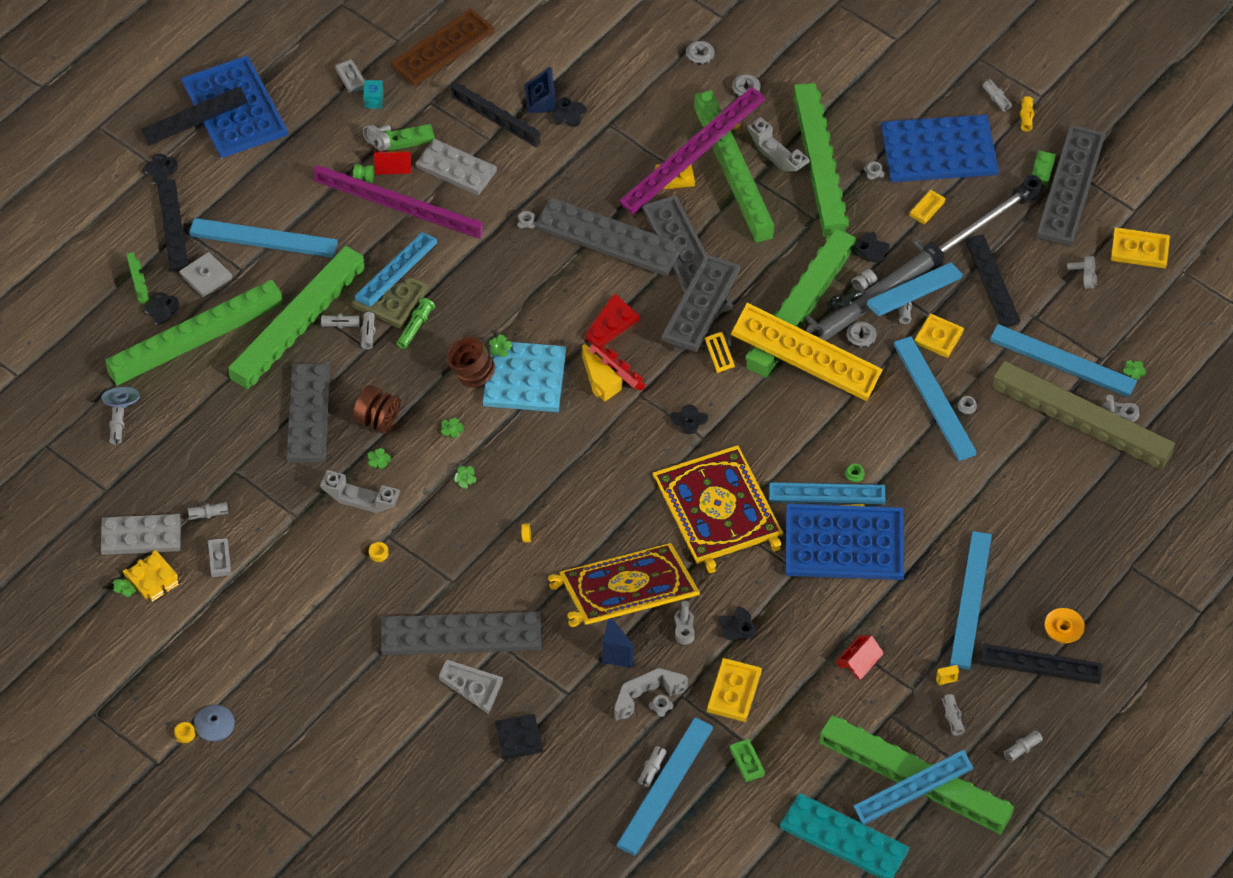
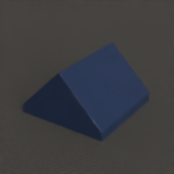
(541, 92)
(616, 646)

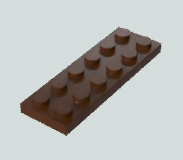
(442, 47)

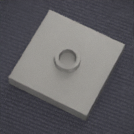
(205, 274)

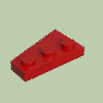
(611, 322)
(610, 358)

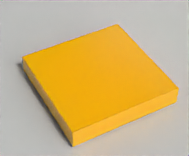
(938, 335)

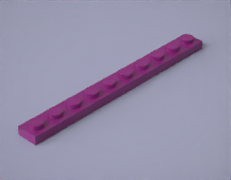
(692, 150)
(398, 202)

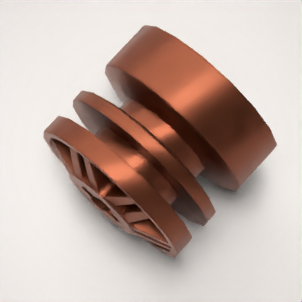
(471, 362)
(376, 409)

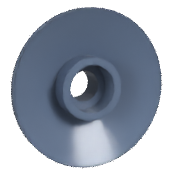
(120, 397)
(217, 729)

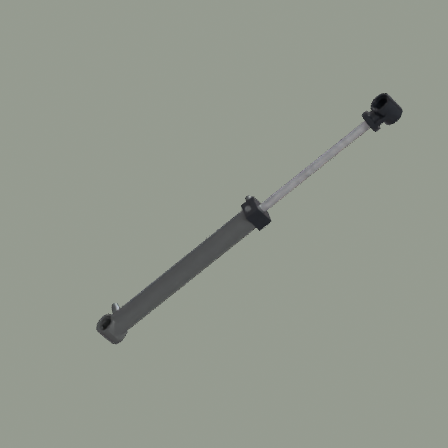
(929, 258)

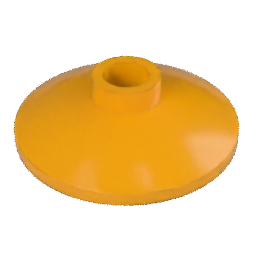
(1066, 619)

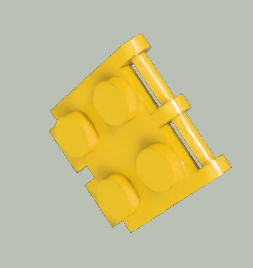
(152, 576)

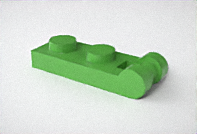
(410, 137)
(138, 279)

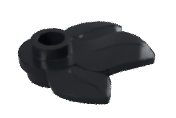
(568, 112)
(160, 167)
(871, 248)
(838, 301)
(161, 308)
(689, 419)
(735, 624)

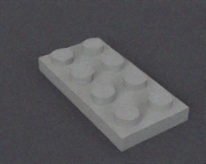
(456, 167)
(141, 534)

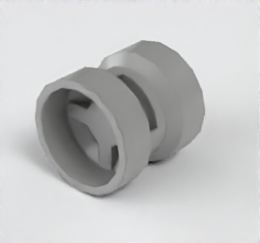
(865, 280)

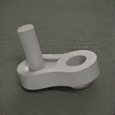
(377, 137)
(1090, 277)
(1125, 410)
(684, 624)

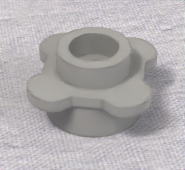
(871, 167)
(526, 220)
(661, 700)

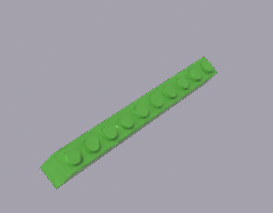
(820, 153)
(736, 172)
(807, 293)
(296, 318)
(194, 332)
(899, 765)

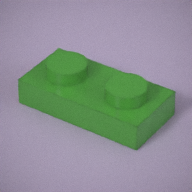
(1043, 166)
(747, 760)

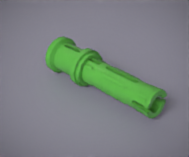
(419, 317)

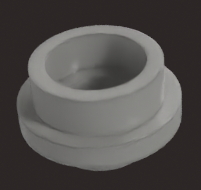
(967, 401)

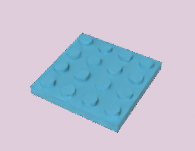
(527, 378)

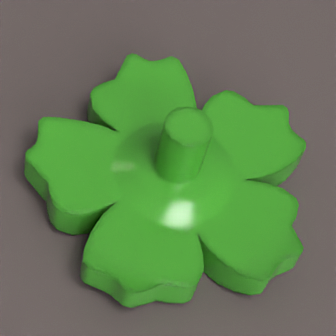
(499, 346)
(1134, 370)
(452, 427)
(378, 458)
(465, 476)
(124, 587)

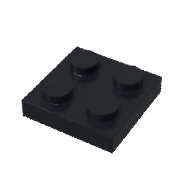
(518, 736)

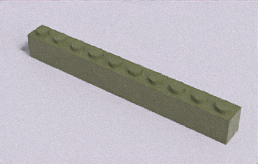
(1083, 415)

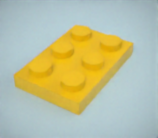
(1140, 248)
(734, 690)

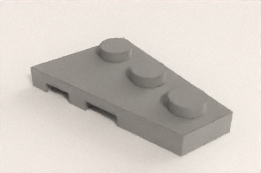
(472, 683)

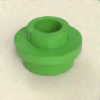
(855, 468)

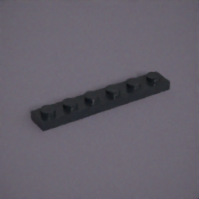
(495, 114)
(194, 115)
(172, 225)
(992, 281)
(1041, 664)

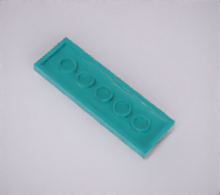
(844, 837)

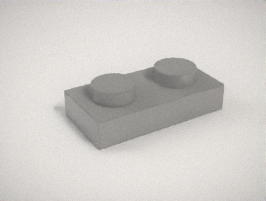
(350, 76)
(219, 557)

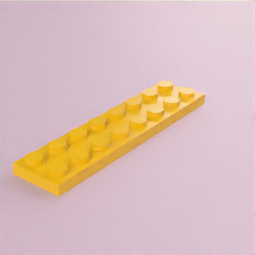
(806, 351)

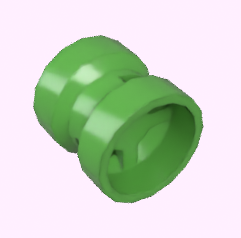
(364, 173)

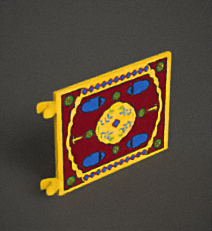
(718, 505)
(626, 584)

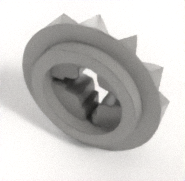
(701, 47)
(739, 83)
(868, 332)

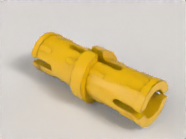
(1026, 114)

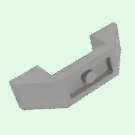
(773, 150)
(358, 497)
(672, 682)

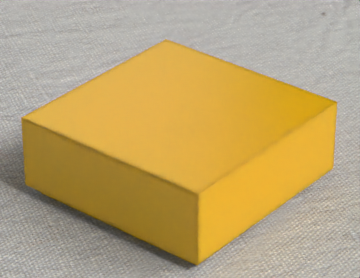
(947, 675)

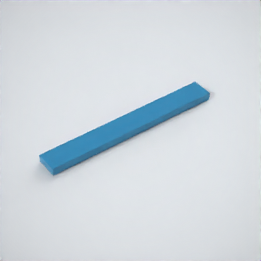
(263, 237)
(1063, 360)
(935, 398)
(971, 600)
(665, 786)

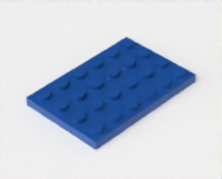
(243, 126)
(939, 148)
(845, 541)

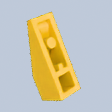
(602, 378)

